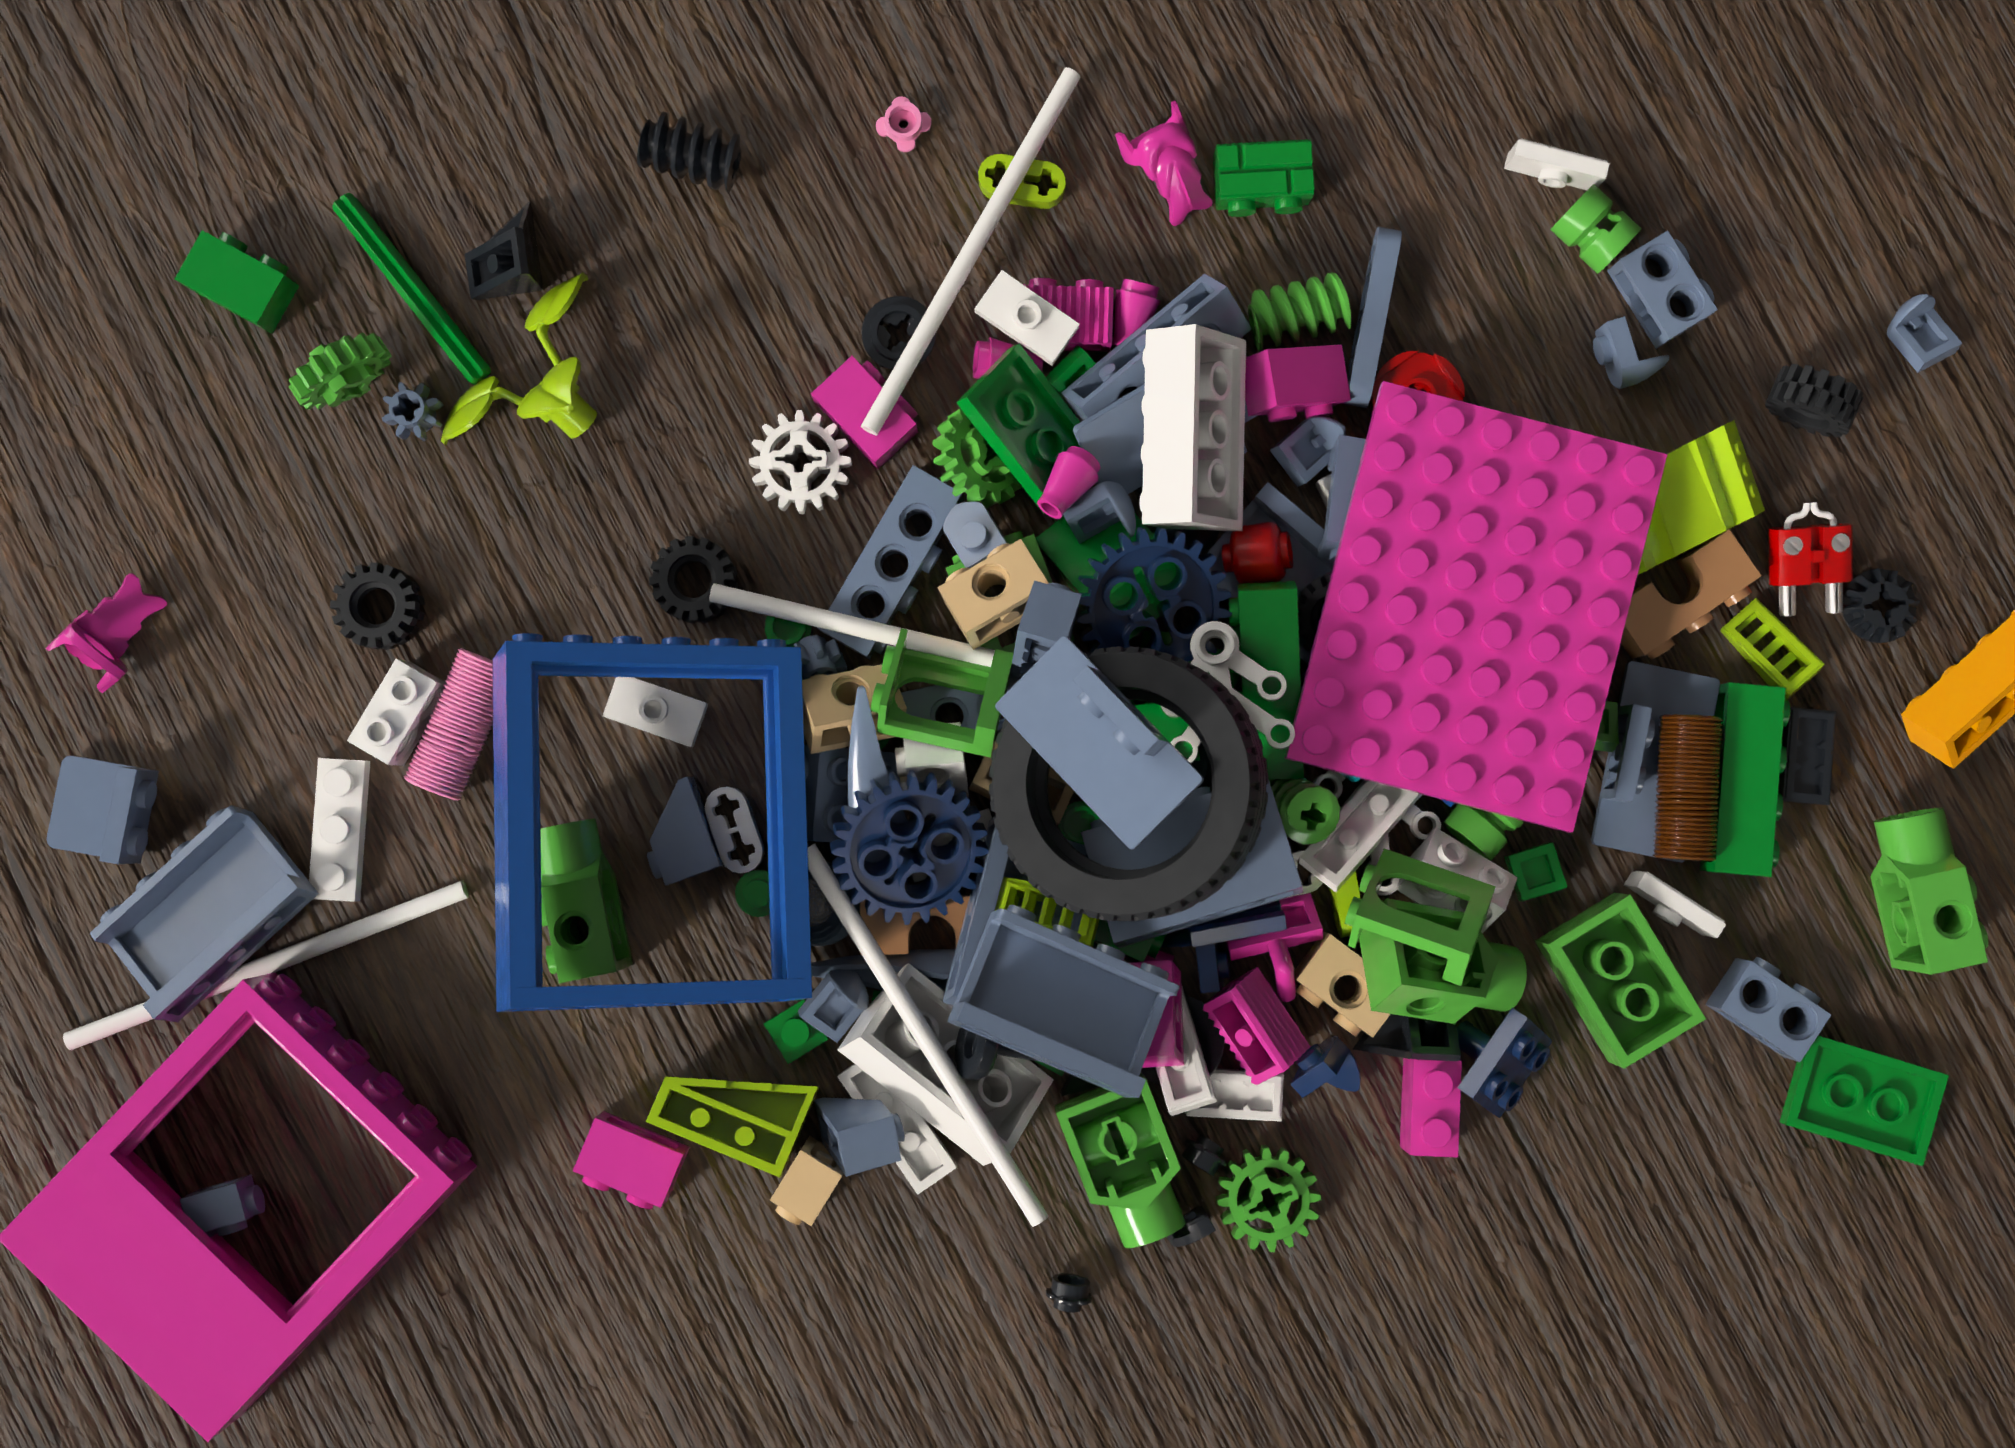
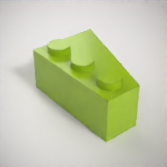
(736, 1118)

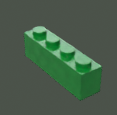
(1271, 638)
(1749, 778)

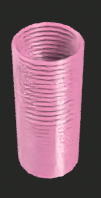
(466, 710)

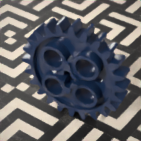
(1191, 587)
(872, 829)

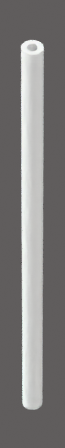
(970, 252)
(848, 624)
(284, 958)
(925, 1038)

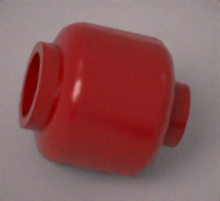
(1258, 553)

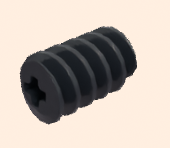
(689, 152)

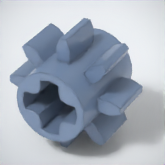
(400, 407)
(820, 656)

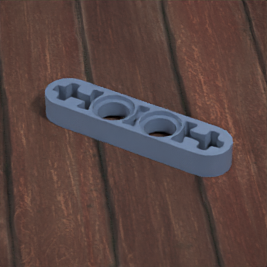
(1372, 315)

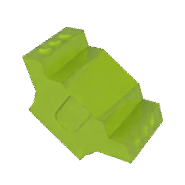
(1701, 495)

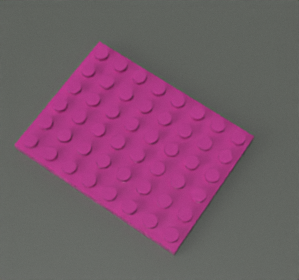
(1476, 606)

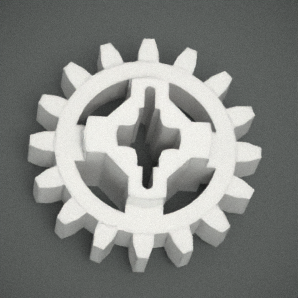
(800, 441)

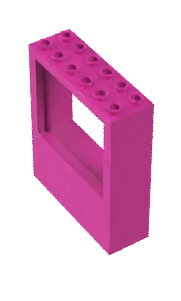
(189, 1304)

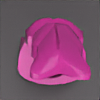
(1168, 159)
(102, 635)

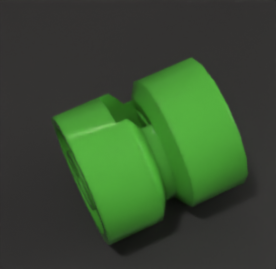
(1595, 229)
(1480, 829)

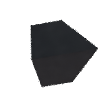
(507, 261)
(1413, 1039)

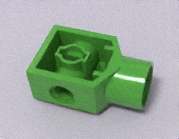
(576, 885)
(1925, 895)
(1410, 980)
(1124, 1161)

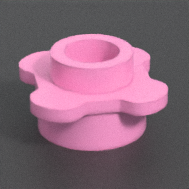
(903, 111)

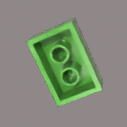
(1620, 979)

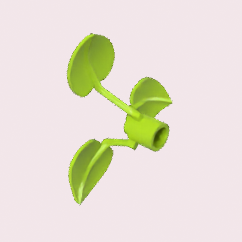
(553, 397)

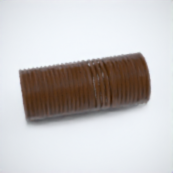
(1685, 776)

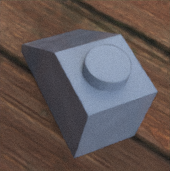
(683, 837)
(859, 1133)

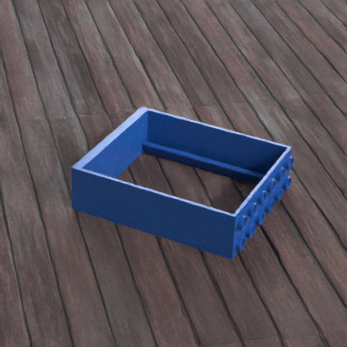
(518, 813)

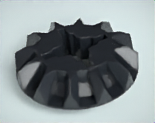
(891, 312)
(1869, 623)

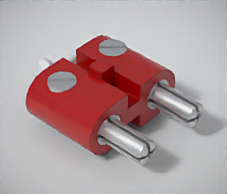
(1810, 556)

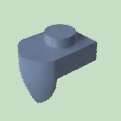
(1922, 333)
(1617, 352)
(1307, 447)
(1100, 509)
(972, 532)
(836, 1003)

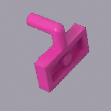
(1302, 927)

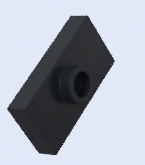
(1810, 753)

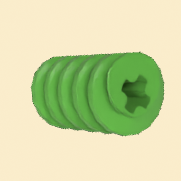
(1298, 309)
(1306, 809)

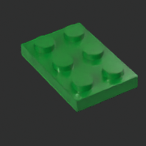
(1021, 418)
(1865, 1100)

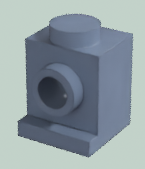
(224, 1206)

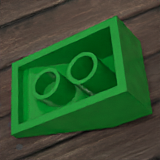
(1072, 560)

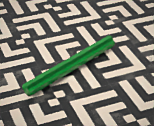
(411, 288)

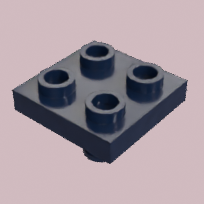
(1502, 1060)

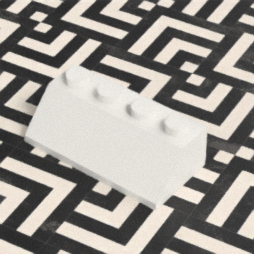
(1193, 429)
(892, 1057)

